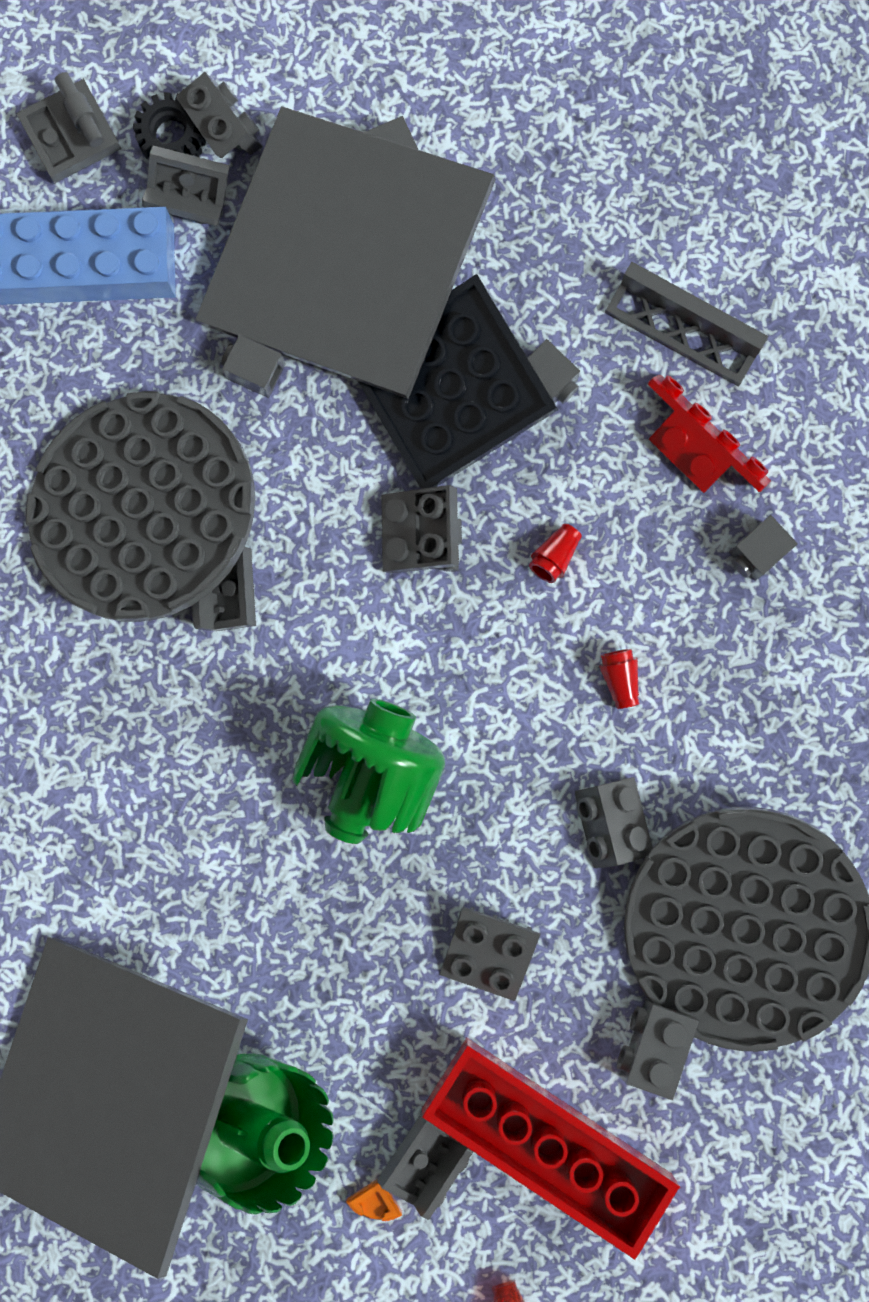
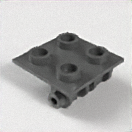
(489, 953)

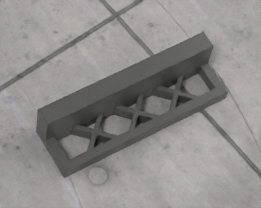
(693, 312)

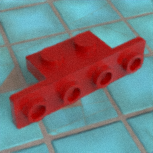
(697, 444)

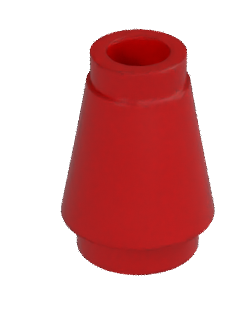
(555, 554)
(621, 677)

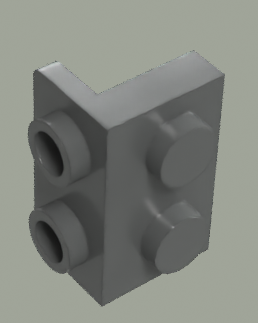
(216, 117)
(186, 185)
(231, 602)
(613, 823)
(656, 1049)
(424, 1167)

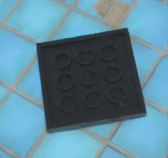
(469, 392)

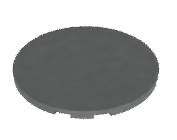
(140, 507)
(749, 927)

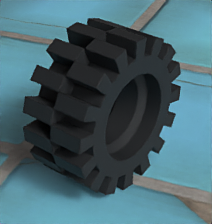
(164, 111)

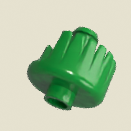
(385, 769)
(266, 1136)

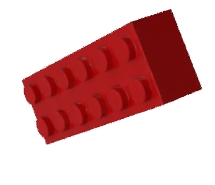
(550, 1148)

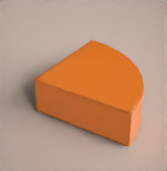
(374, 1203)

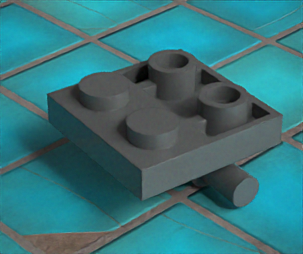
(68, 129)
(421, 530)

